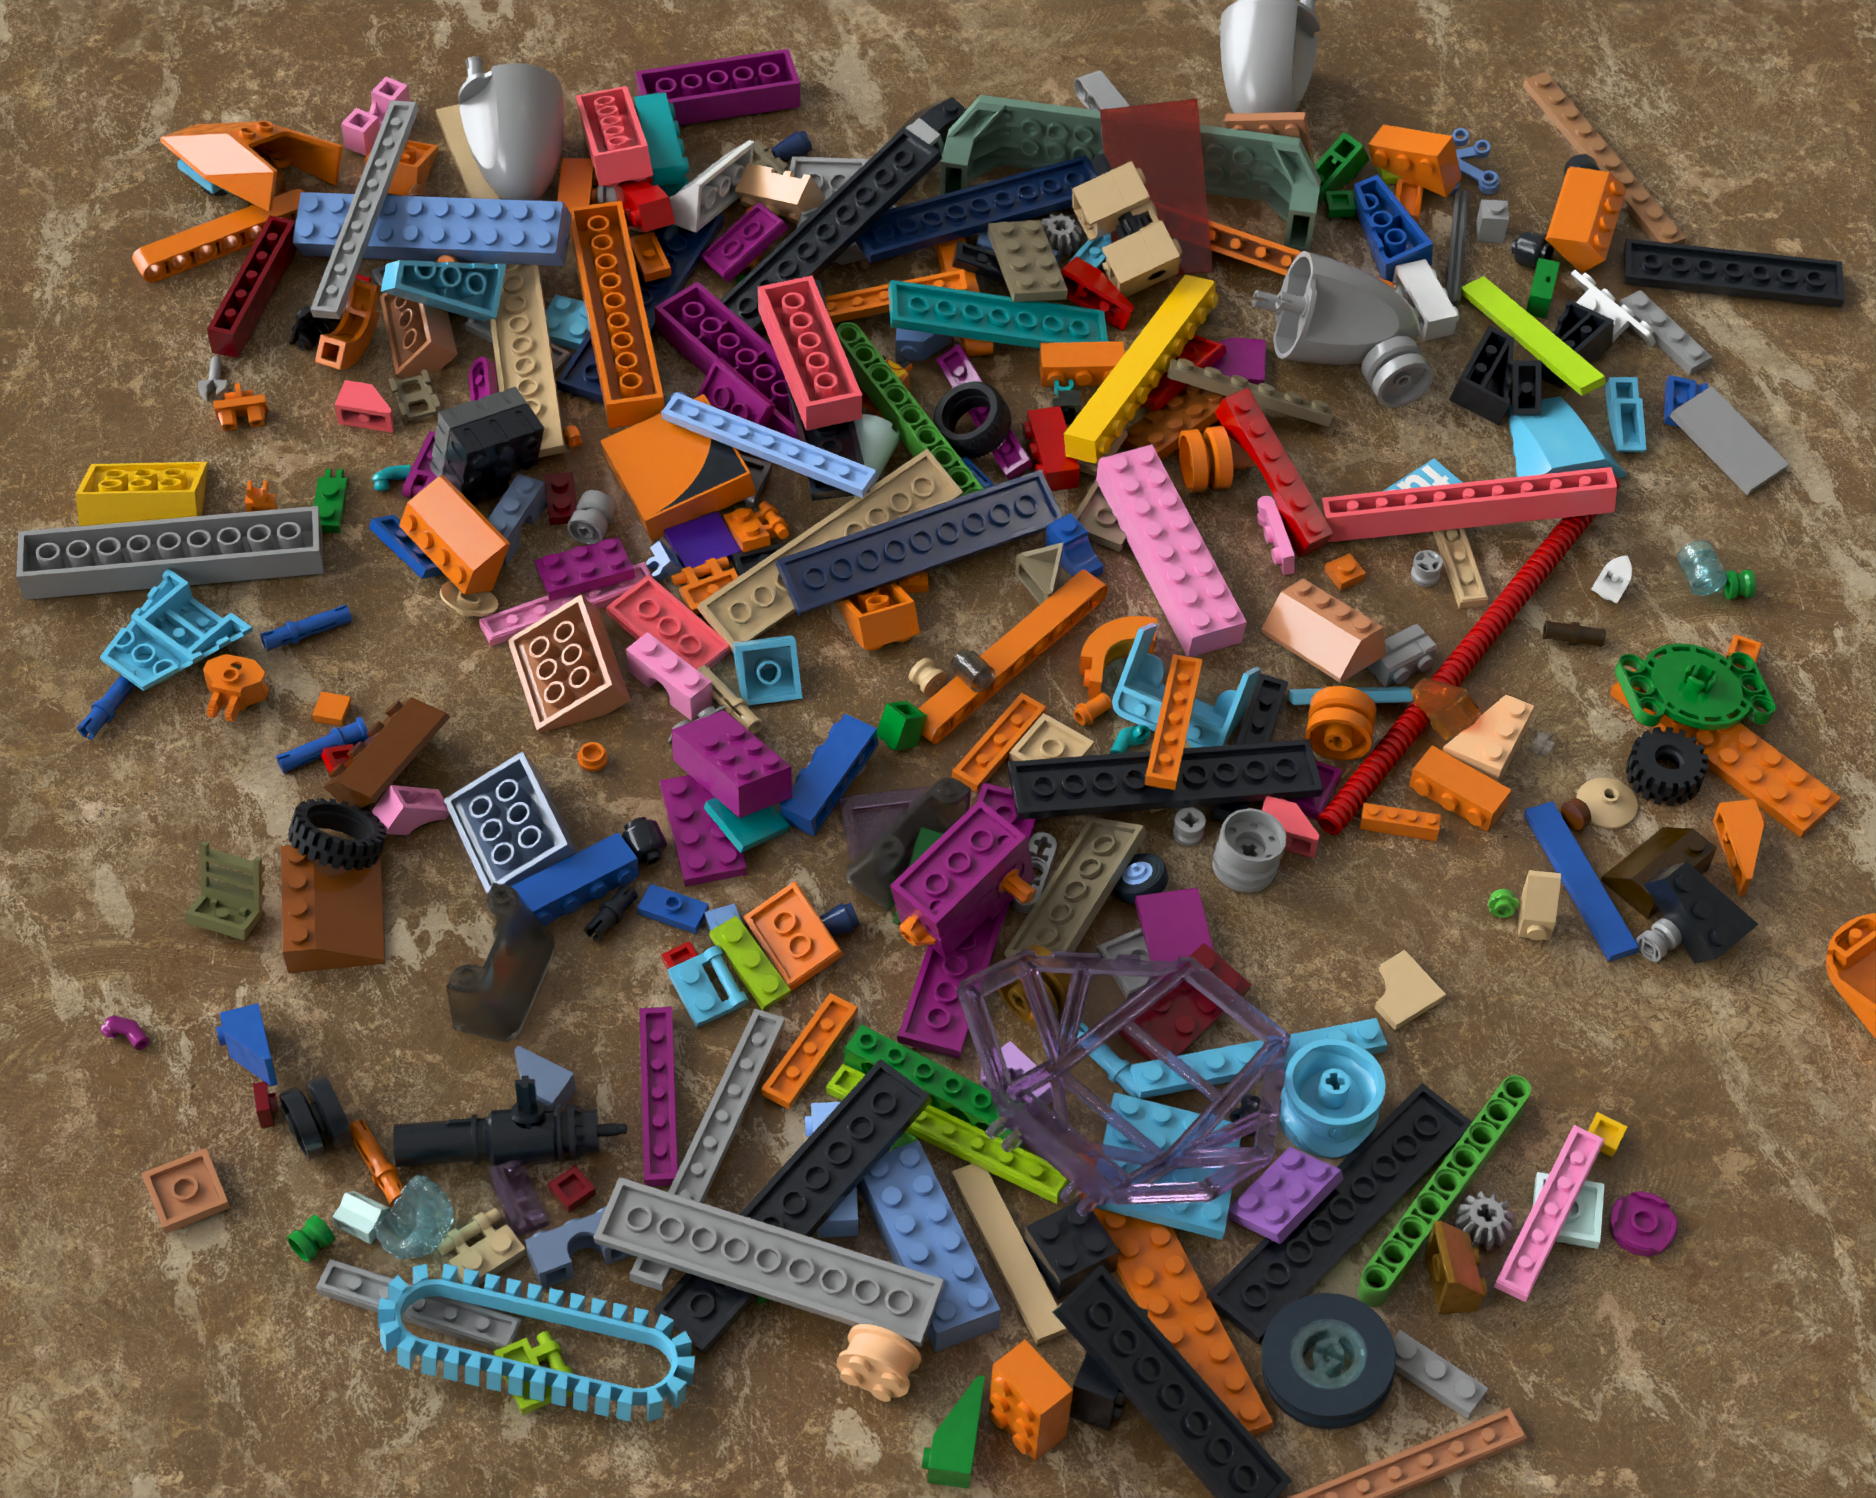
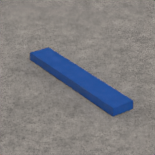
(1581, 881)

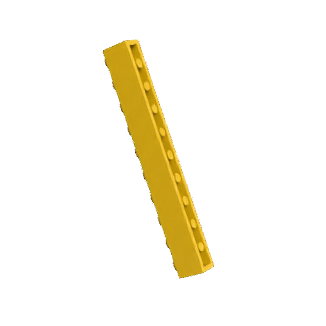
(1140, 369)

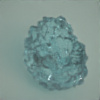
(416, 1220)

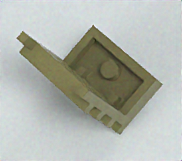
(225, 906)

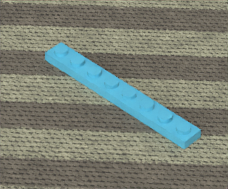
(1224, 1063)

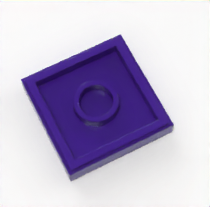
(701, 540)

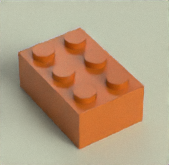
(1029, 1400)

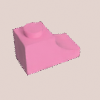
(407, 808)

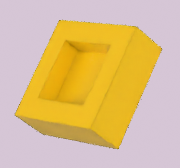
(1609, 1130)

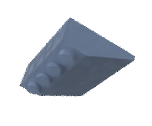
(510, 823)

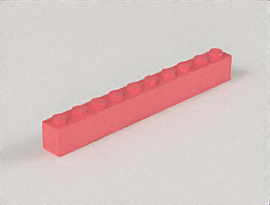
(1470, 504)

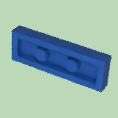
(399, 542)

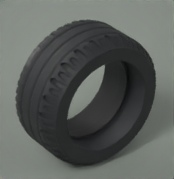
(961, 400)

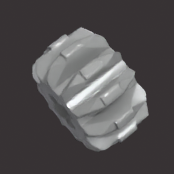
(1063, 233)
(1485, 1220)

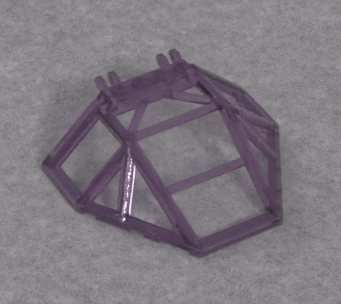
(1091, 1163)

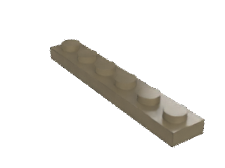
(1264, 394)

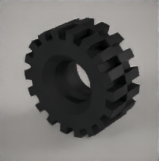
(1661, 782)

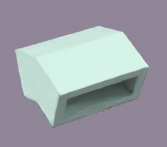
(358, 1215)

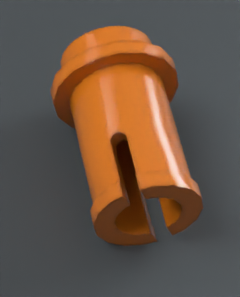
(1087, 712)

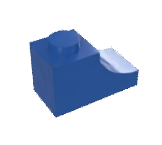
(1076, 546)

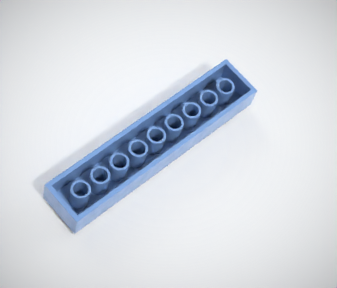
(438, 226)

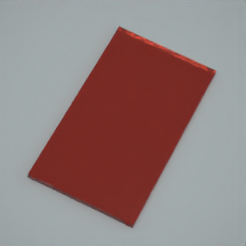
(1168, 150)

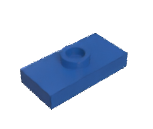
(673, 908)

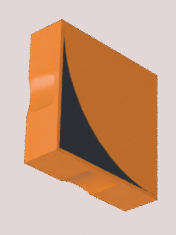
(675, 472)

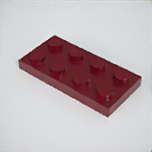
(1185, 1012)

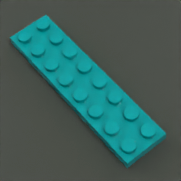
(991, 316)

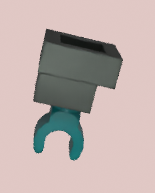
(1068, 400)

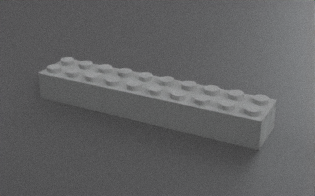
(195, 548)

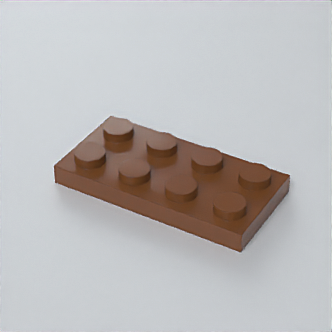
(1161, 428)

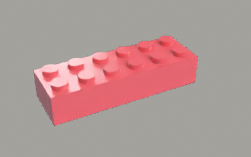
(614, 136)
(809, 353)

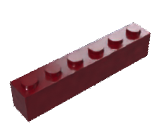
(252, 287)

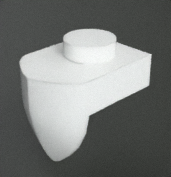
(1614, 579)

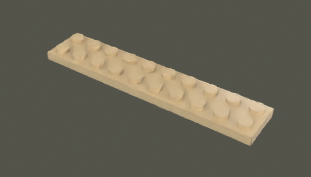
(525, 350)
(759, 595)

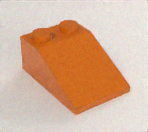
(413, 166)
(881, 617)

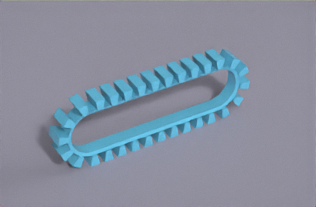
(408, 1346)

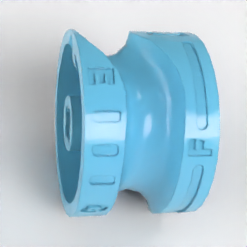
(1331, 1097)

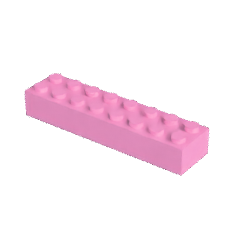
(1170, 551)

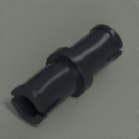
(611, 912)

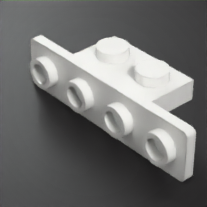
(1603, 303)

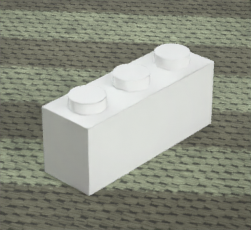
(1428, 299)

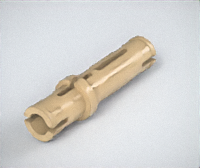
(735, 706)

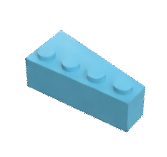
(450, 286)

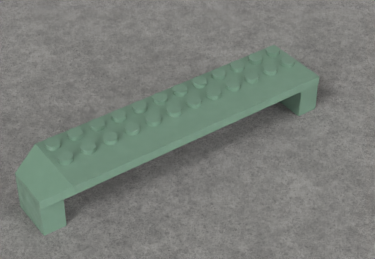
(1042, 134)

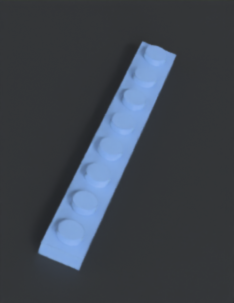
(769, 445)

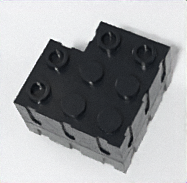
(486, 443)

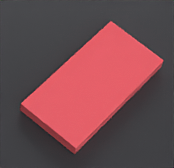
(656, 611)

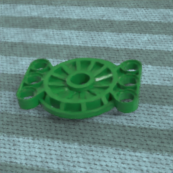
(1676, 683)

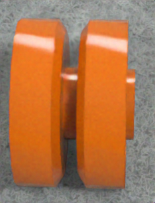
(1205, 459)
(1341, 723)

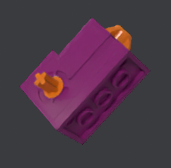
(963, 880)

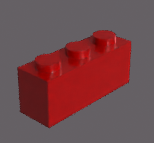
(1047, 447)

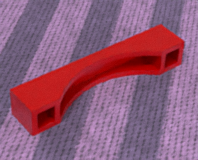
(1299, 512)

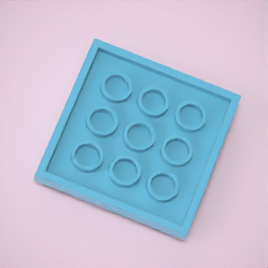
(1163, 1127)

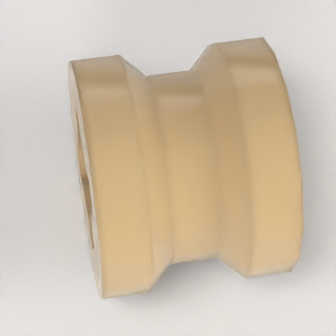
(927, 676)

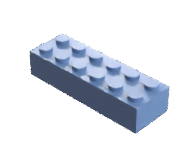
(927, 1238)

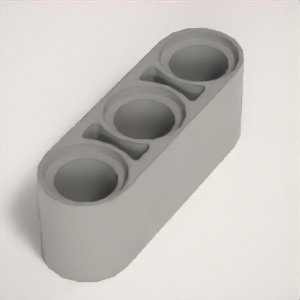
(1098, 92)

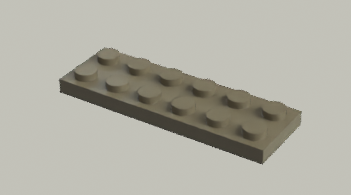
(1079, 886)

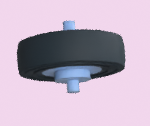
(1142, 876)

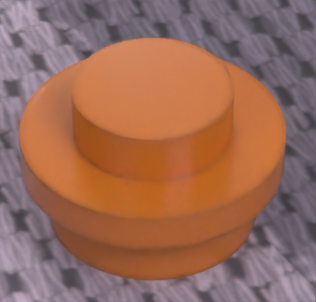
(592, 757)

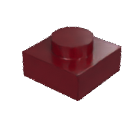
(265, 1103)
(572, 1189)

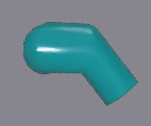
(382, 478)
(1130, 737)

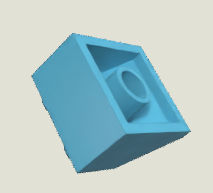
(767, 670)

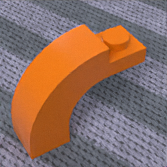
(353, 334)
(1107, 645)

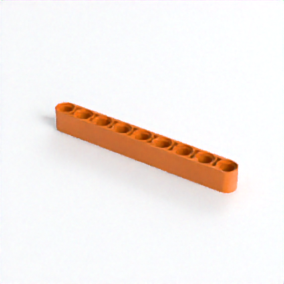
(1015, 652)

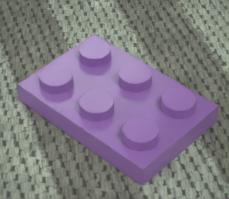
(1285, 1195)

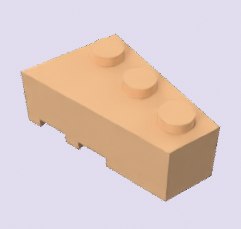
(778, 192)

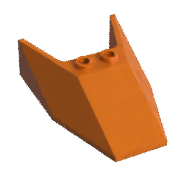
(232, 156)

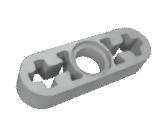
(1044, 864)

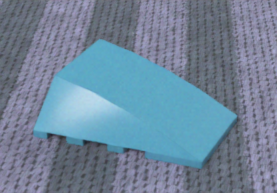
(1556, 442)
(169, 634)

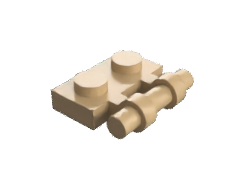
(488, 1255)

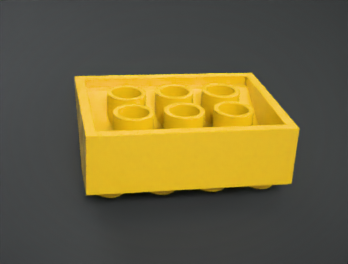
(141, 492)

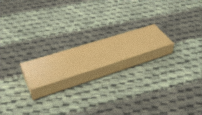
(1461, 568)

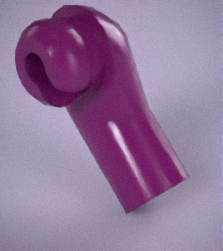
(127, 1027)

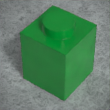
(901, 725)

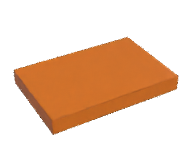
(793, 936)

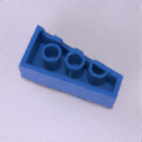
(1389, 227)

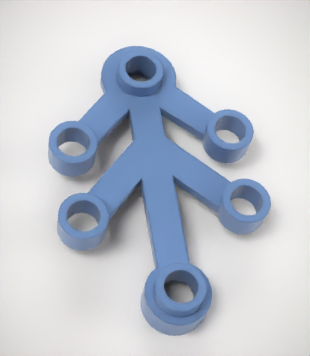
(1485, 187)

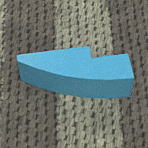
(1625, 414)

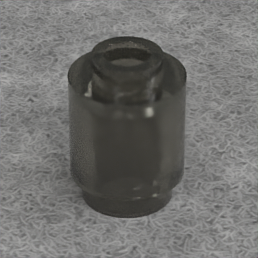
(973, 670)

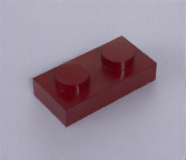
(560, 497)

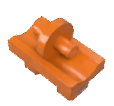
(238, 405)

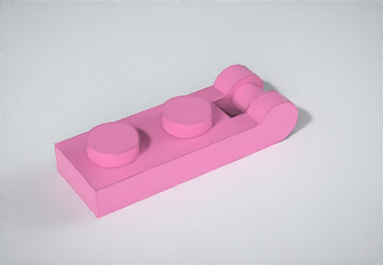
(1276, 535)

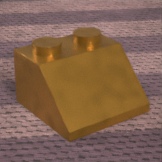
(1454, 1270)

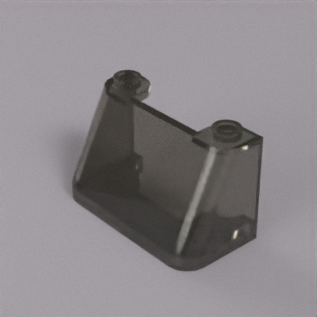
(935, 809)
(499, 995)

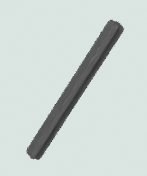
(1457, 246)

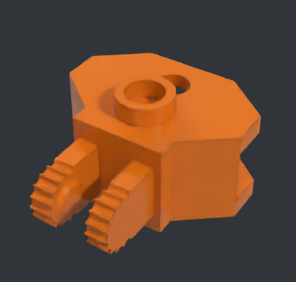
(234, 687)

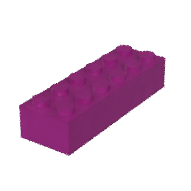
(725, 86)

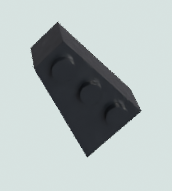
(1584, 332)
(1487, 378)

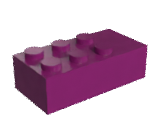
(732, 763)

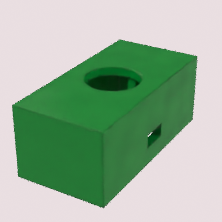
(1542, 288)

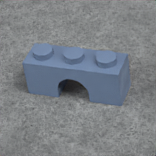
(520, 504)
(552, 1250)

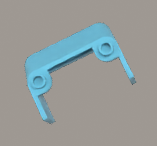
(1141, 696)

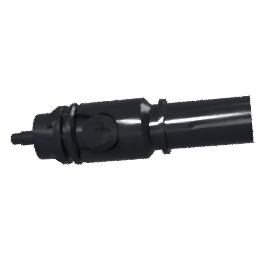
(523, 1133)

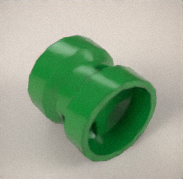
(310, 1238)

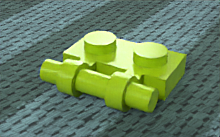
(521, 1351)

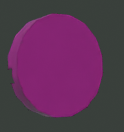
(1643, 1224)

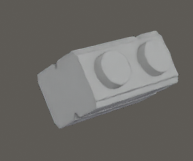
(1405, 655)

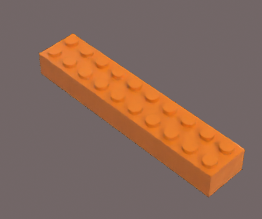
(615, 314)

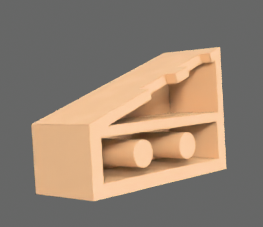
(1493, 737)

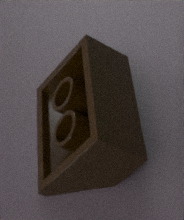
(1661, 850)

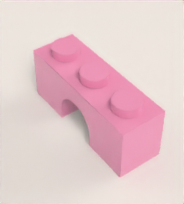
(363, 127)
(653, 662)

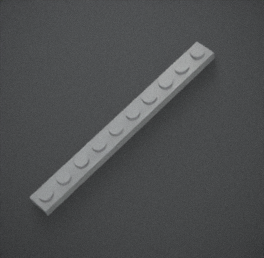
(364, 210)
(719, 1125)

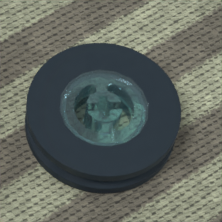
(1324, 1395)

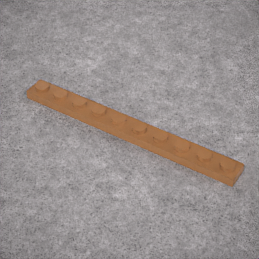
(1588, 141)

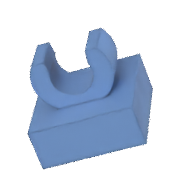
(665, 560)

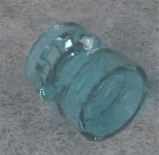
(1702, 567)

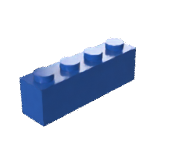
(829, 774)
(579, 879)

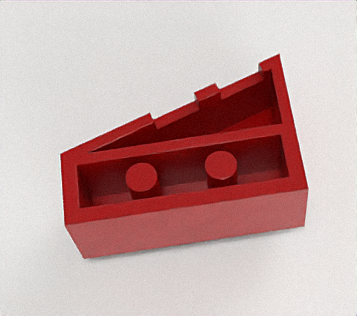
(644, 205)

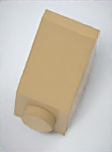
(1538, 905)

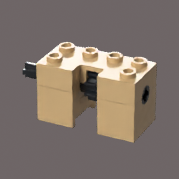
(1122, 204)

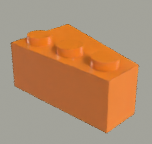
(1417, 157)

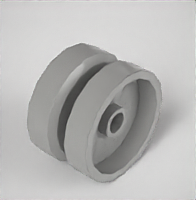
(1397, 371)

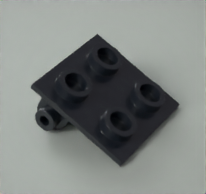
(309, 328)

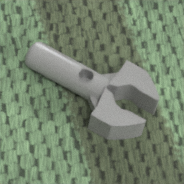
(206, 386)

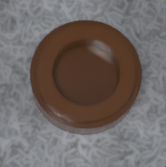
(1576, 814)

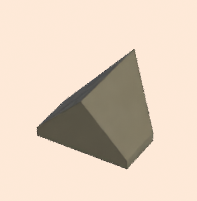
(1040, 570)

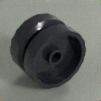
(311, 1119)

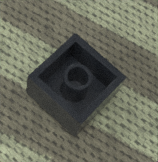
(1070, 1248)

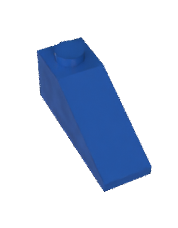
(247, 1041)

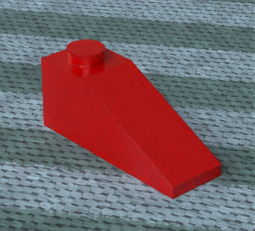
(1093, 290)

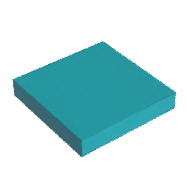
(750, 829)

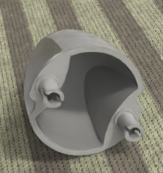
(1268, 53)
(513, 126)
(1334, 312)

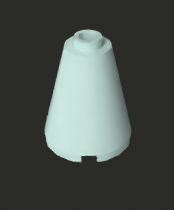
(876, 441)

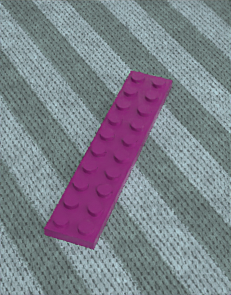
(934, 1010)

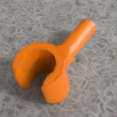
(572, 436)

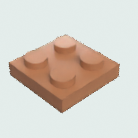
(185, 1190)

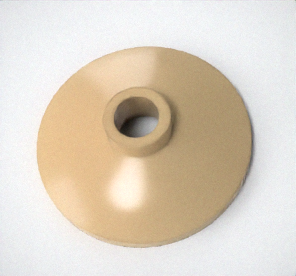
(468, 605)
(1608, 812)

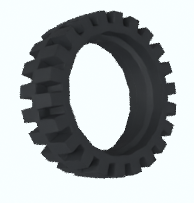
(332, 849)

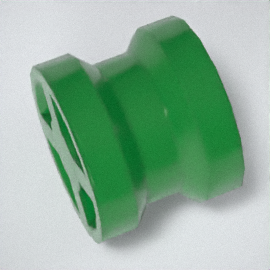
(1740, 584)

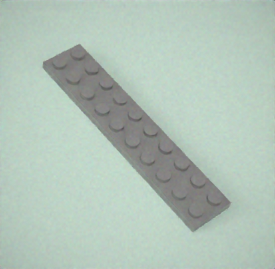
(768, 1260)

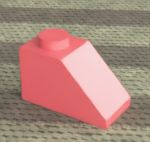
(363, 407)
(1300, 833)

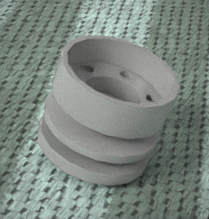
(1249, 850)

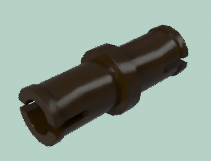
(1574, 633)

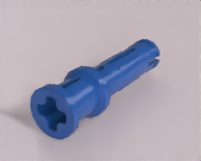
(312, 751)

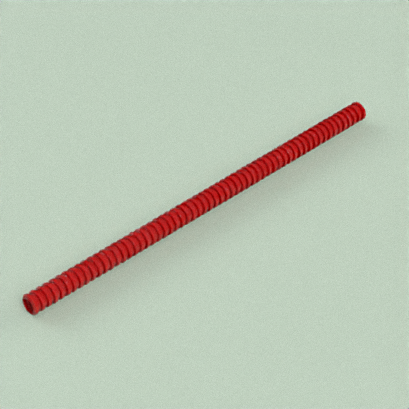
(1453, 671)

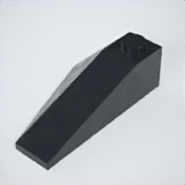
(939, 116)

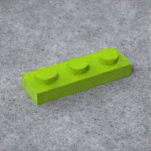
(750, 963)

